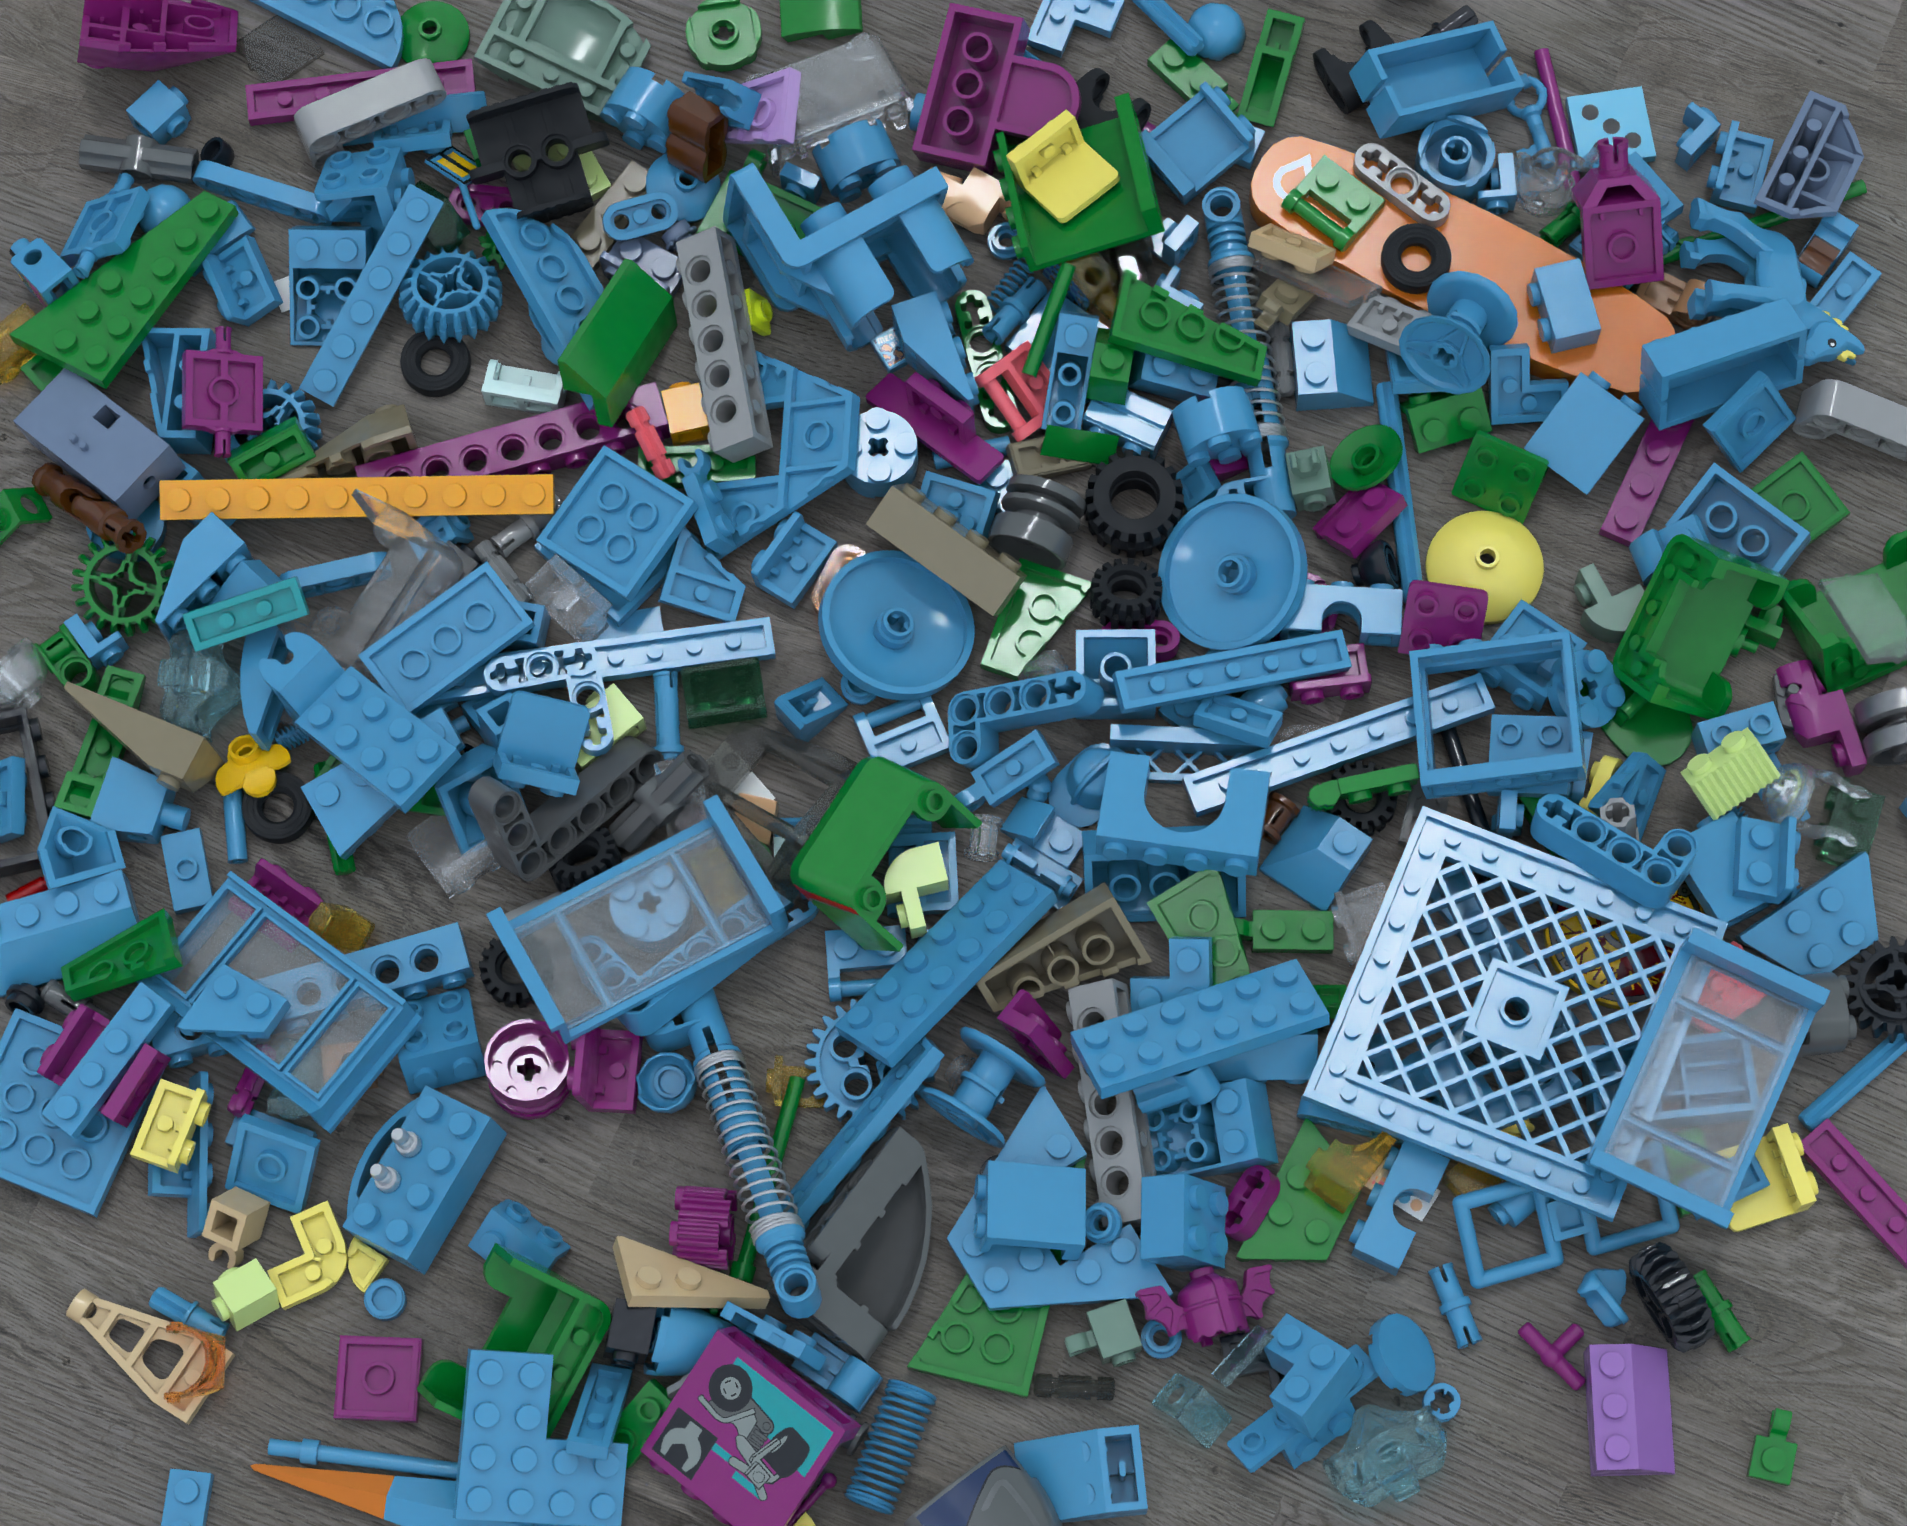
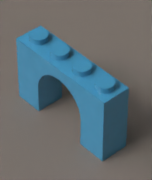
(1226, 845)

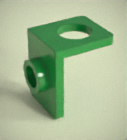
(14, 514)

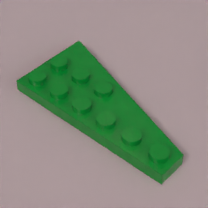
(114, 309)

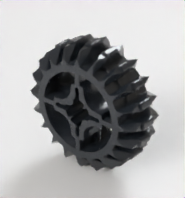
(1671, 1297)

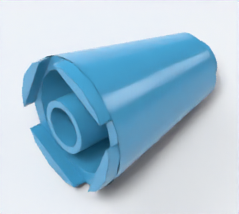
(680, 1339)

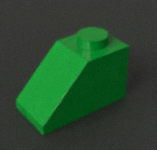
(1109, 370)

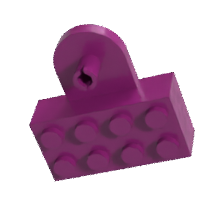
(986, 88)

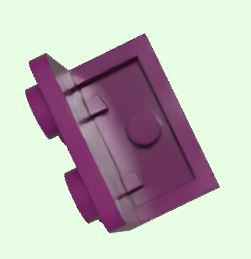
(1441, 615)
(606, 1070)

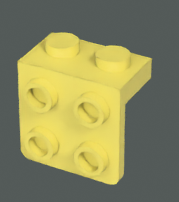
(1061, 168)
(1790, 1185)

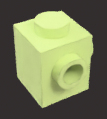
(244, 1295)

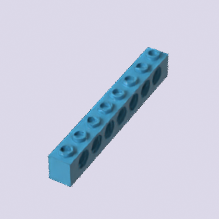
(405, 954)

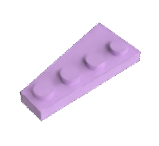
(776, 110)

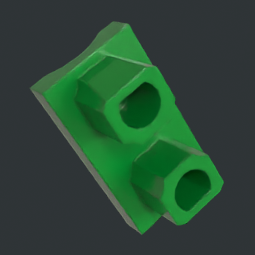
(1760, 630)

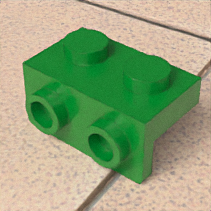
(1444, 418)

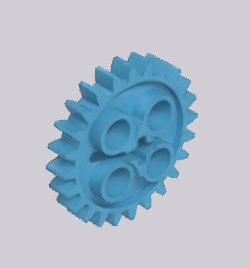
(836, 1072)

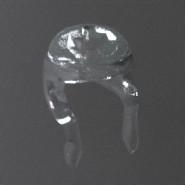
(1546, 179)
(1792, 795)

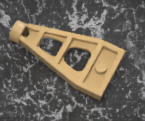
(183, 1375)

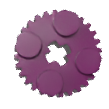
(704, 1226)

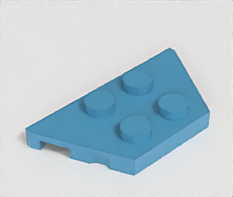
(1821, 923)

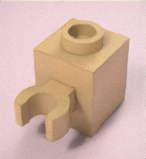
(234, 1223)

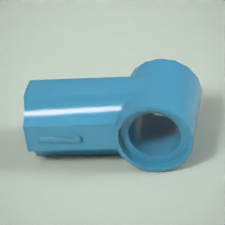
(1196, 1086)

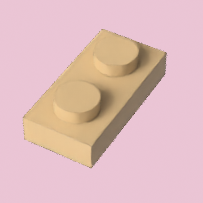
(1304, 253)

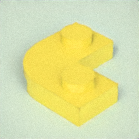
(320, 1265)

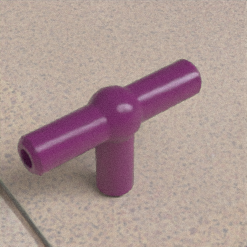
(1552, 1354)

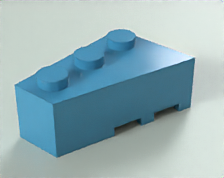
(163, 365)

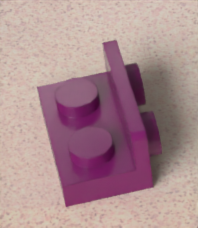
(1035, 1033)

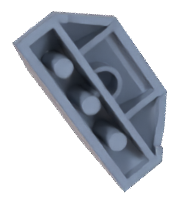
(1813, 163)

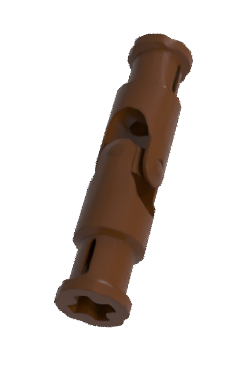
(88, 508)

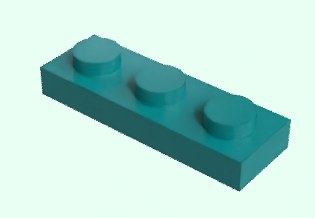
(246, 613)

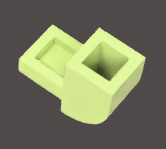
(914, 875)

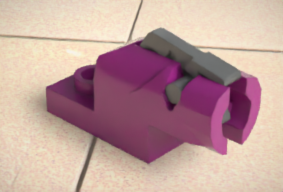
(1817, 716)

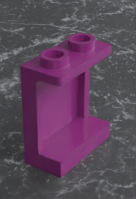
(78, 1035)

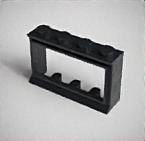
(38, 770)

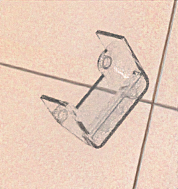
(407, 580)

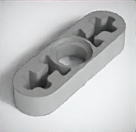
(1373, 176)

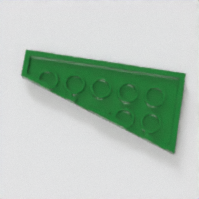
(983, 1345)

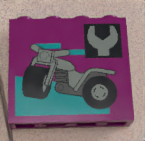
(746, 1434)

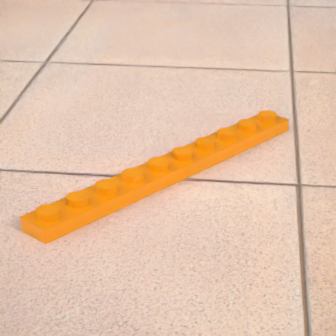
(333, 496)

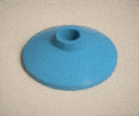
(692, 200)

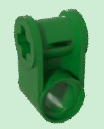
(66, 659)

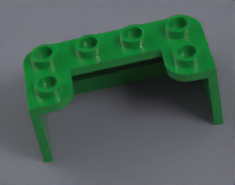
(540, 1317)

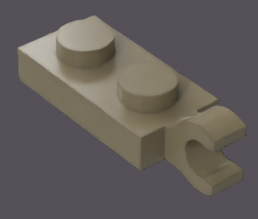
(1282, 303)

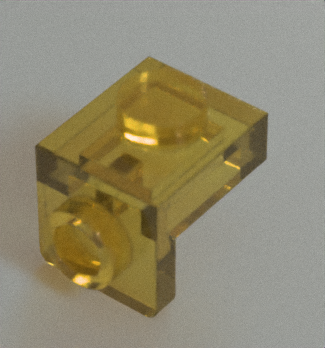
(341, 927)

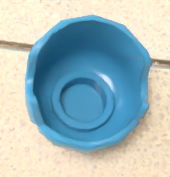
(1221, 30)
(162, 203)
(666, 1082)

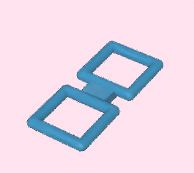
(1557, 1223)

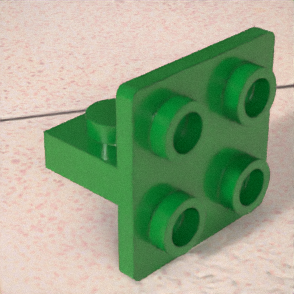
(1500, 476)

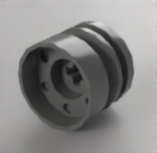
(1037, 521)

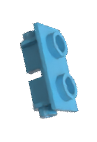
(1043, 870)

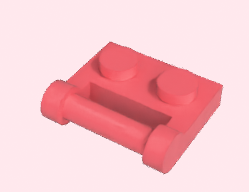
(1028, 389)

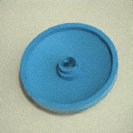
(1232, 572)
(895, 626)

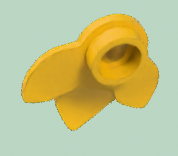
(251, 767)

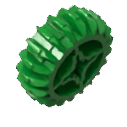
(120, 600)

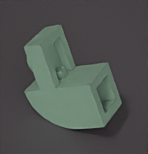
(1607, 614)

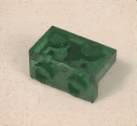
(723, 692)

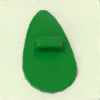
(1647, 728)

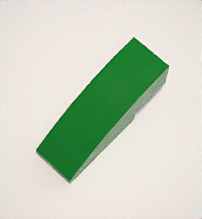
(1271, 67)

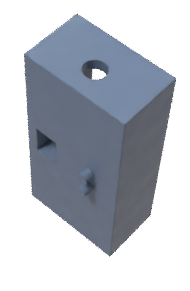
(71, 429)

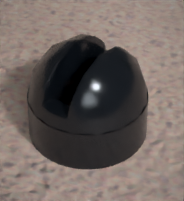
(218, 151)

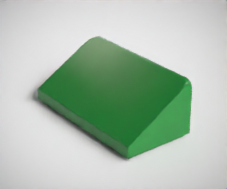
(272, 452)

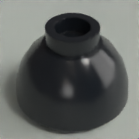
(1377, 566)

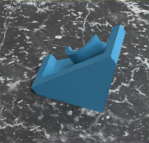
(76, 849)

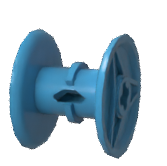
(1452, 344)
(982, 1086)

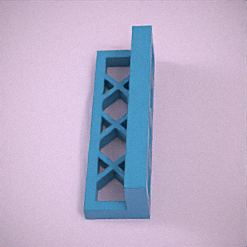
(1177, 741)

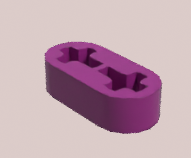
(1250, 1202)

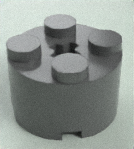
(1832, 1023)

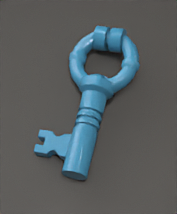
(1531, 115)

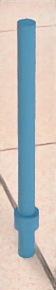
(311, 1452)

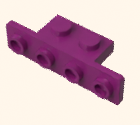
(938, 423)

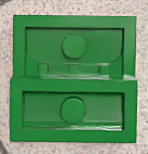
(819, 17)

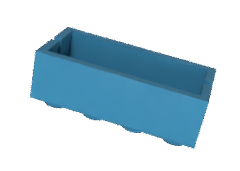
(1435, 78)
(1709, 363)

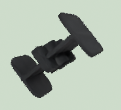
(530, 128)

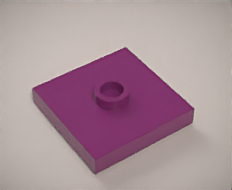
(378, 1378)

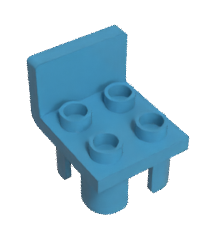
(838, 261)

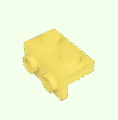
(170, 1125)

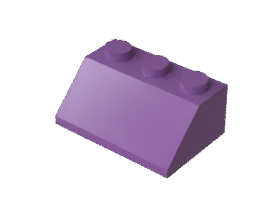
(1628, 1410)

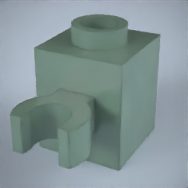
(1310, 479)
(1110, 1332)

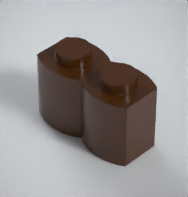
(697, 137)

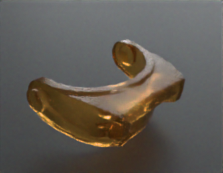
(213, 1373)

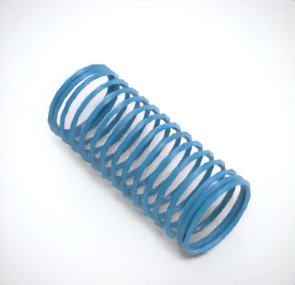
(908, 1391)

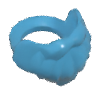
(1603, 1294)

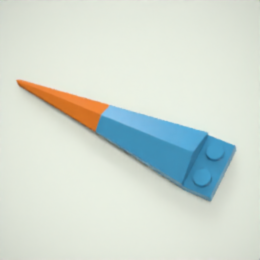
(389, 1497)

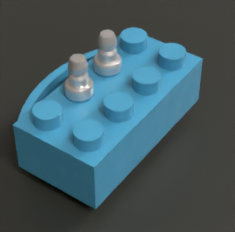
(421, 1178)

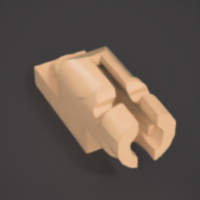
(975, 201)

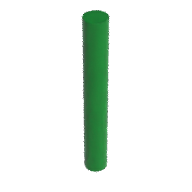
(1048, 319)

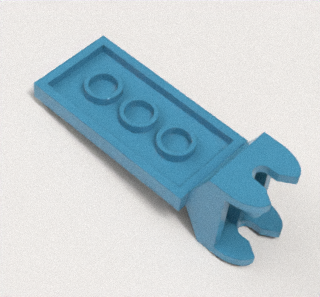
(358, 722)

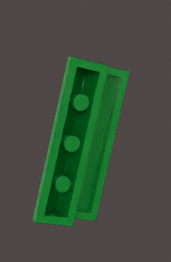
(618, 341)

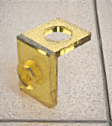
(778, 1079)

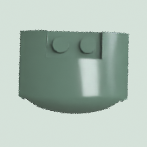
(563, 43)

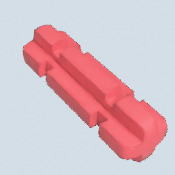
(650, 443)

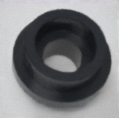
(25, 998)

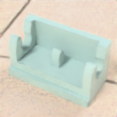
(522, 389)

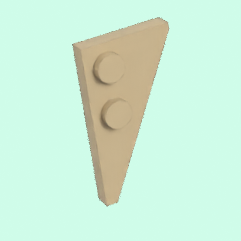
(663, 1280)

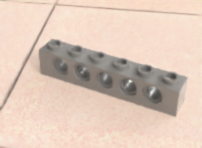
(716, 255)
(1135, 1159)

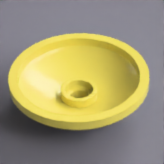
(1513, 575)

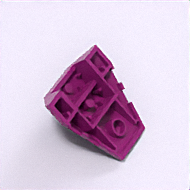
(154, 33)

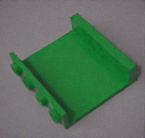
(1116, 218)

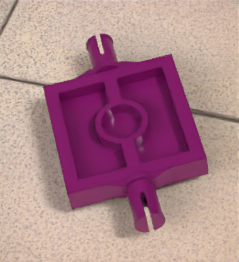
(222, 392)

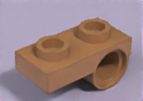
(1671, 299)

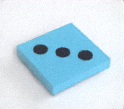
(1608, 116)

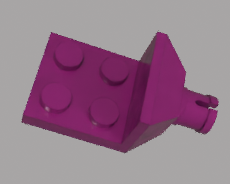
(1619, 221)

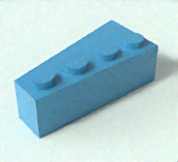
(351, 807)

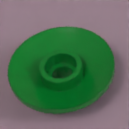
(445, 44)
(1366, 457)

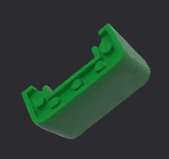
(1691, 625)
(1824, 636)

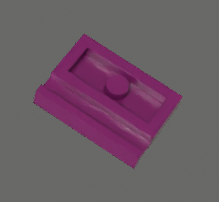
(1359, 518)

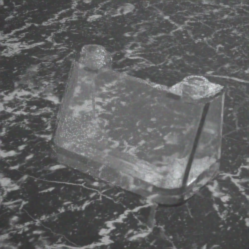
(841, 89)

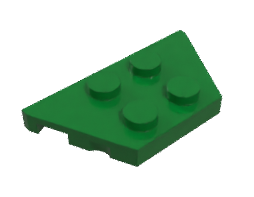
(1299, 1221)

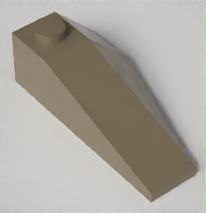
(370, 439)
(167, 750)

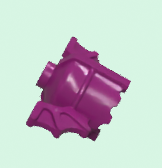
(1209, 1304)

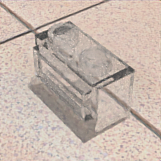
(559, 590)

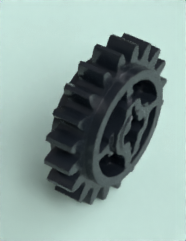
(1865, 994)

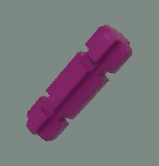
(247, 1090)

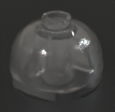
(22, 676)

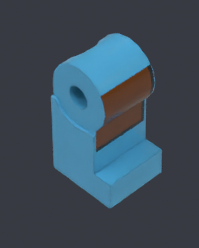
(1826, 248)

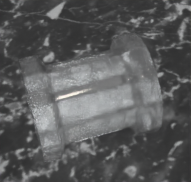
(984, 839)

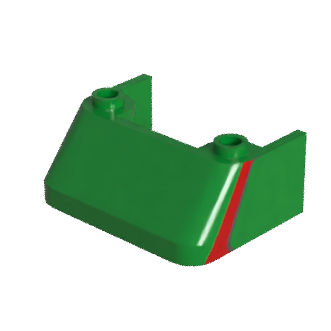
(855, 835)

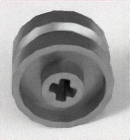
(1886, 722)

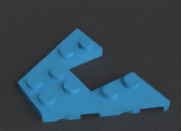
(814, 452)
(1030, 1275)

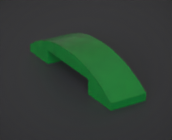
(83, 784)

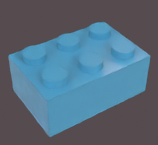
(1743, 521)

